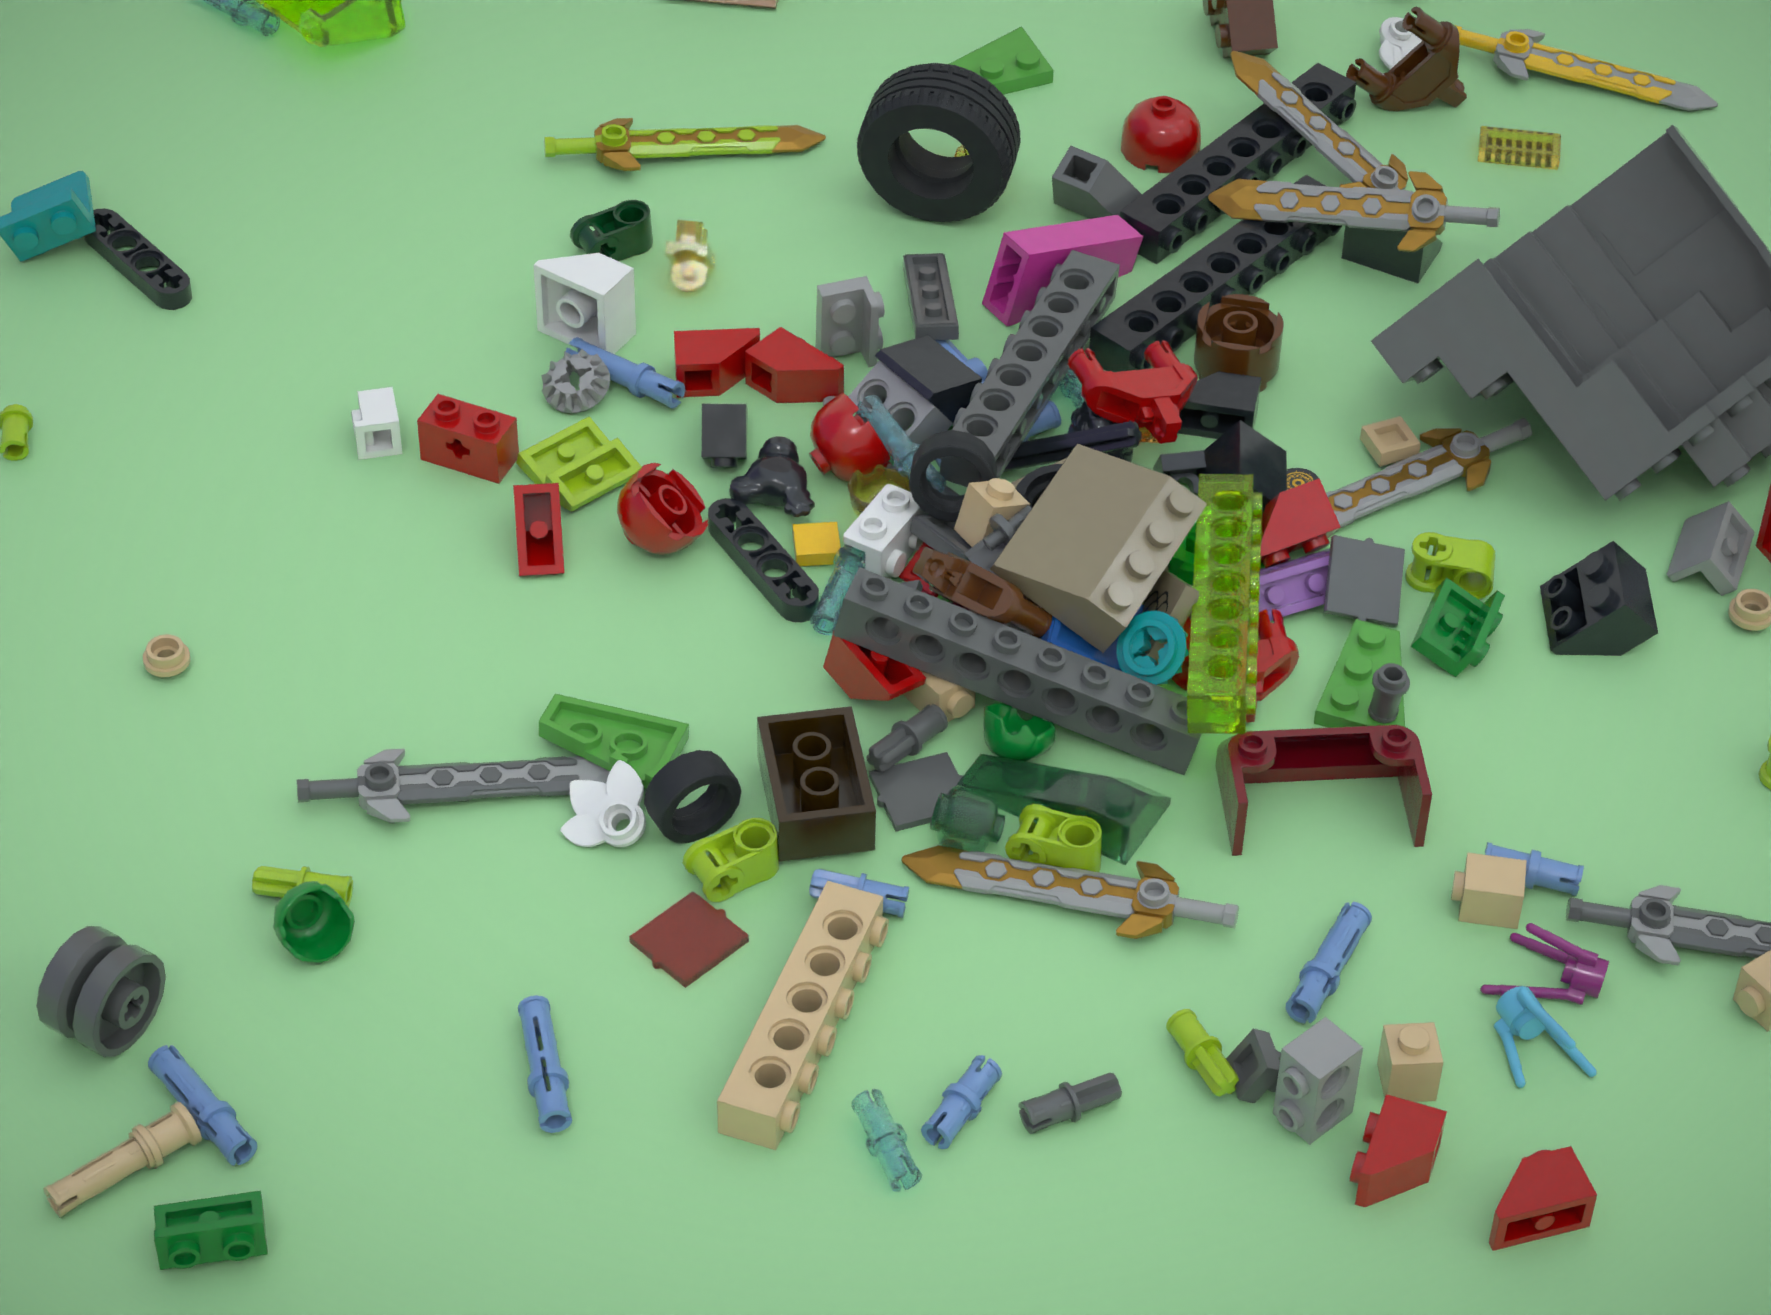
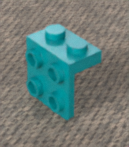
(49, 216)

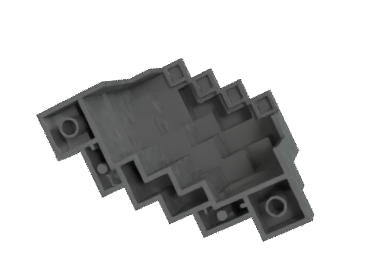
(1620, 322)

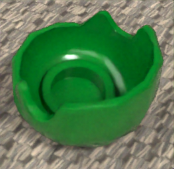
(1014, 737)
(313, 922)

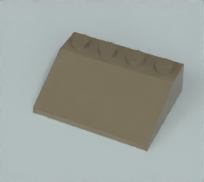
(1098, 542)

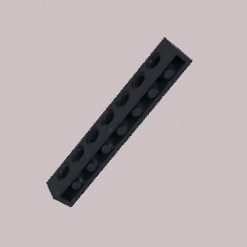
(1249, 150)
(1230, 264)

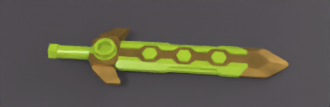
(619, 146)

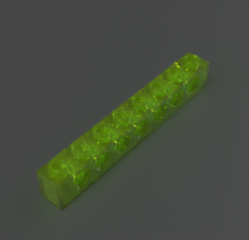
(1227, 610)

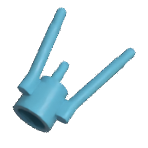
(1525, 1017)

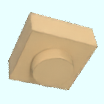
(1389, 441)

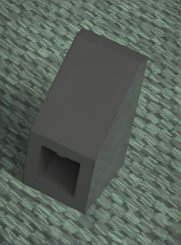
(1091, 185)

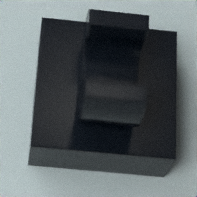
(1183, 467)

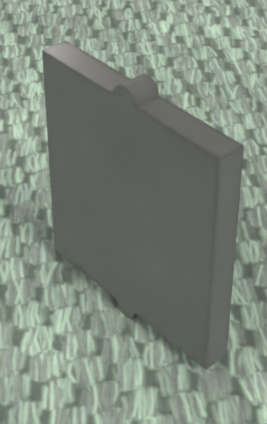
(1364, 580)
(912, 788)

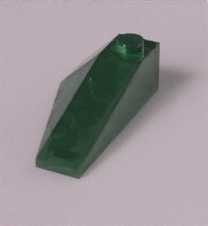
(1117, 804)

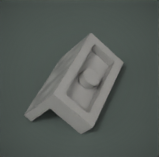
(1715, 545)

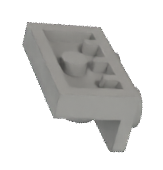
(849, 319)

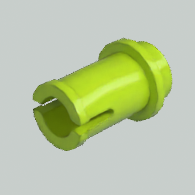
(15, 425)

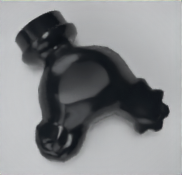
(775, 479)

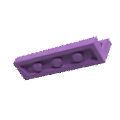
(1294, 584)

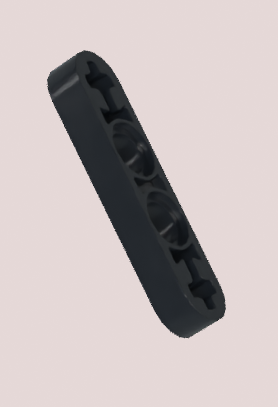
(145, 254)
(770, 556)

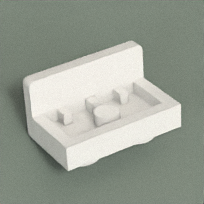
(885, 531)

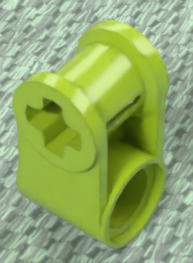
(1461, 560)
(1056, 839)
(736, 858)

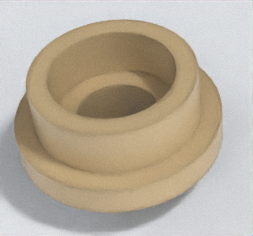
(1751, 610)
(166, 656)

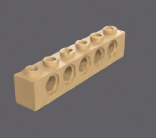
(802, 1016)

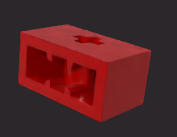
(468, 438)

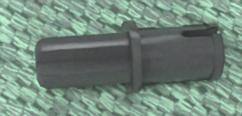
(907, 737)
(1068, 1102)

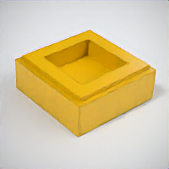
(815, 543)

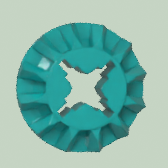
(1136, 640)

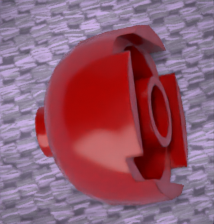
(1160, 134)
(845, 441)
(660, 510)

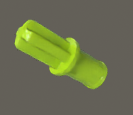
(277, 881)
(1202, 1052)

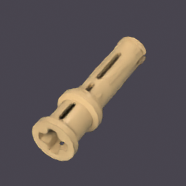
(144, 1148)

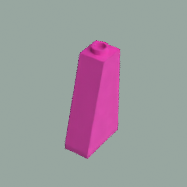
(1030, 255)

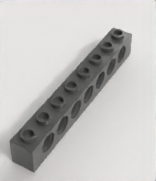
(1034, 361)
(1017, 670)

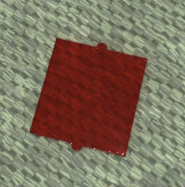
(689, 939)

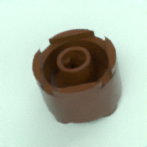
(1239, 338)

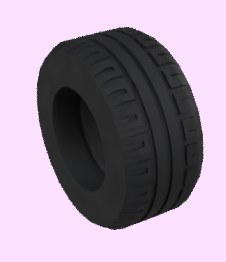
(950, 102)

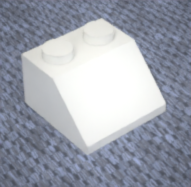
(586, 299)

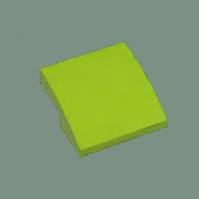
(580, 462)

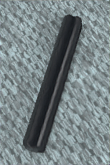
(1058, 447)

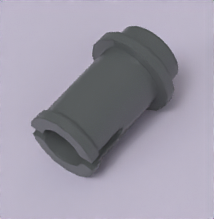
(1389, 684)

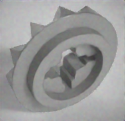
(593, 382)

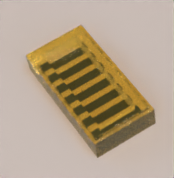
(1519, 147)

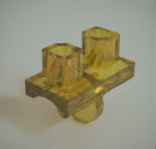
(690, 256)

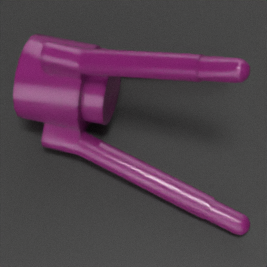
(1582, 968)

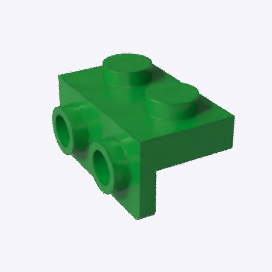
(1457, 627)
(210, 1230)

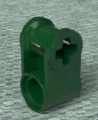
(618, 231)

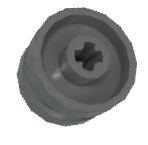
(101, 991)

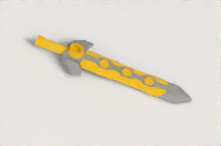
(1521, 51)

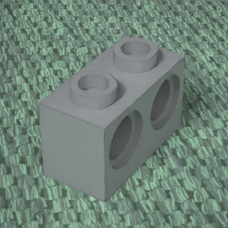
(902, 402)
(1317, 1080)

